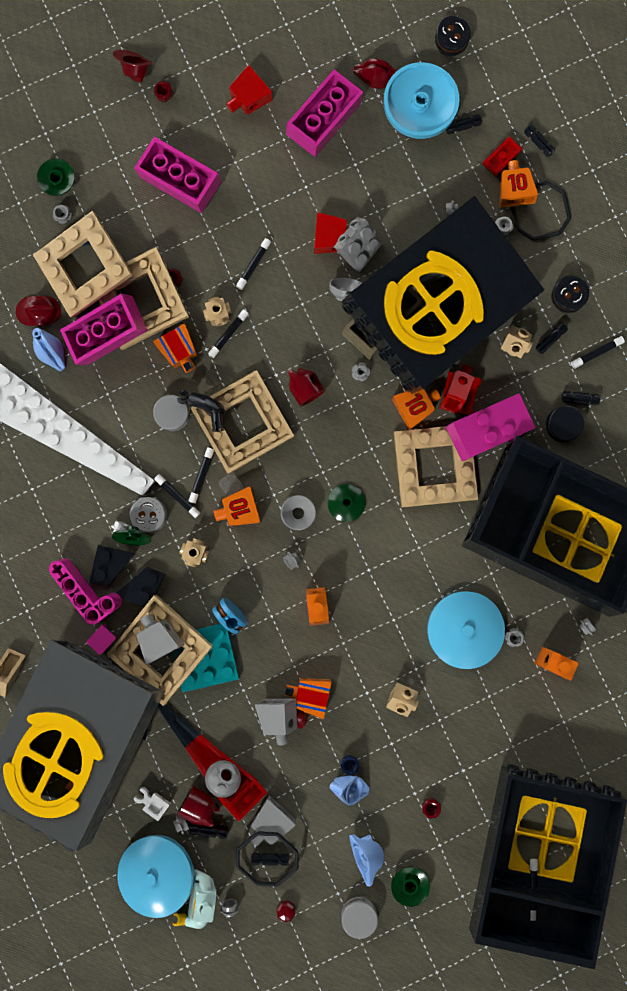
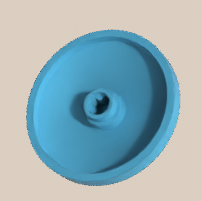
(421, 100)
(466, 630)
(155, 876)

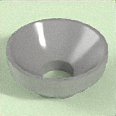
(342, 287)
(298, 502)
(216, 784)

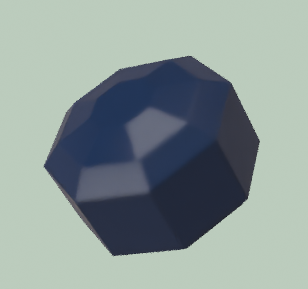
(349, 765)

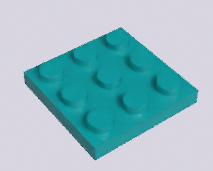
(217, 665)

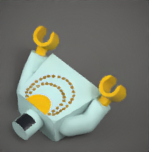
(201, 903)

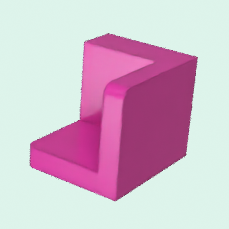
(101, 639)

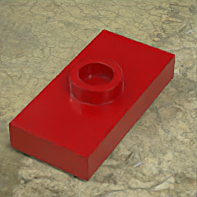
(502, 156)

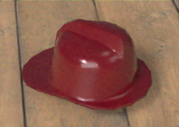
(132, 64)
(38, 311)

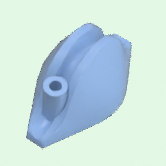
(48, 349)
(349, 789)
(368, 856)

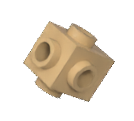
(217, 318)
(517, 341)
(201, 556)
(402, 699)

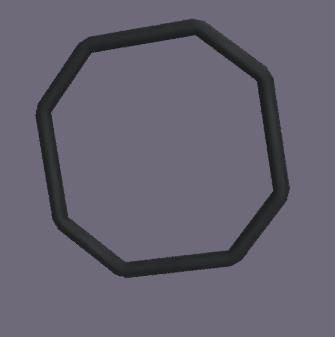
(551, 234)
(260, 833)

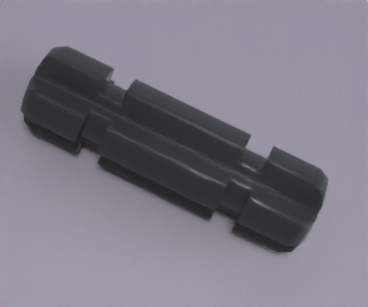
(464, 124)
(539, 140)
(550, 339)
(580, 398)
(207, 831)
(270, 859)

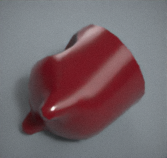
(305, 386)
(198, 807)

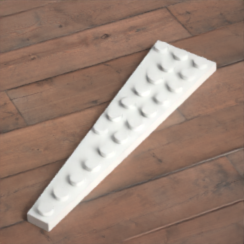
(45, 422)

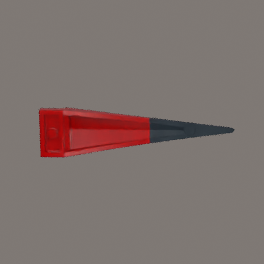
(206, 754)

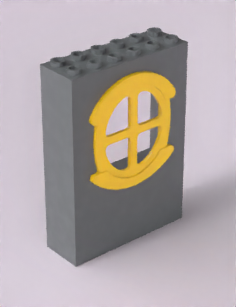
(97, 708)

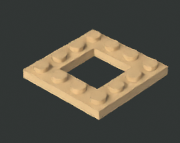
(115, 272)
(173, 309)
(276, 434)
(410, 491)
(194, 643)

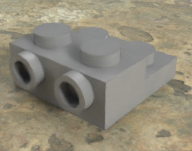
(358, 244)

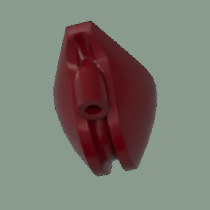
(374, 72)

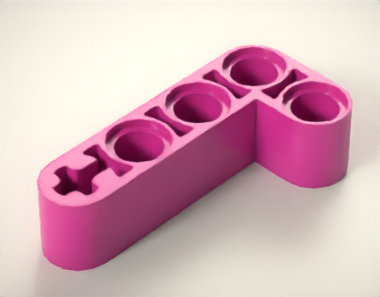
(82, 588)

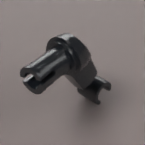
(208, 404)

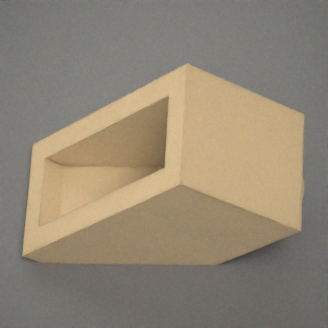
(9, 669)

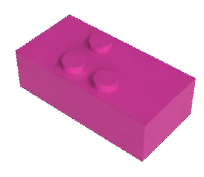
(324, 113)
(178, 175)
(103, 329)
(490, 427)

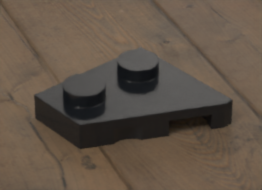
(108, 564)
(142, 587)

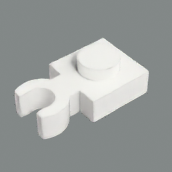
(154, 805)

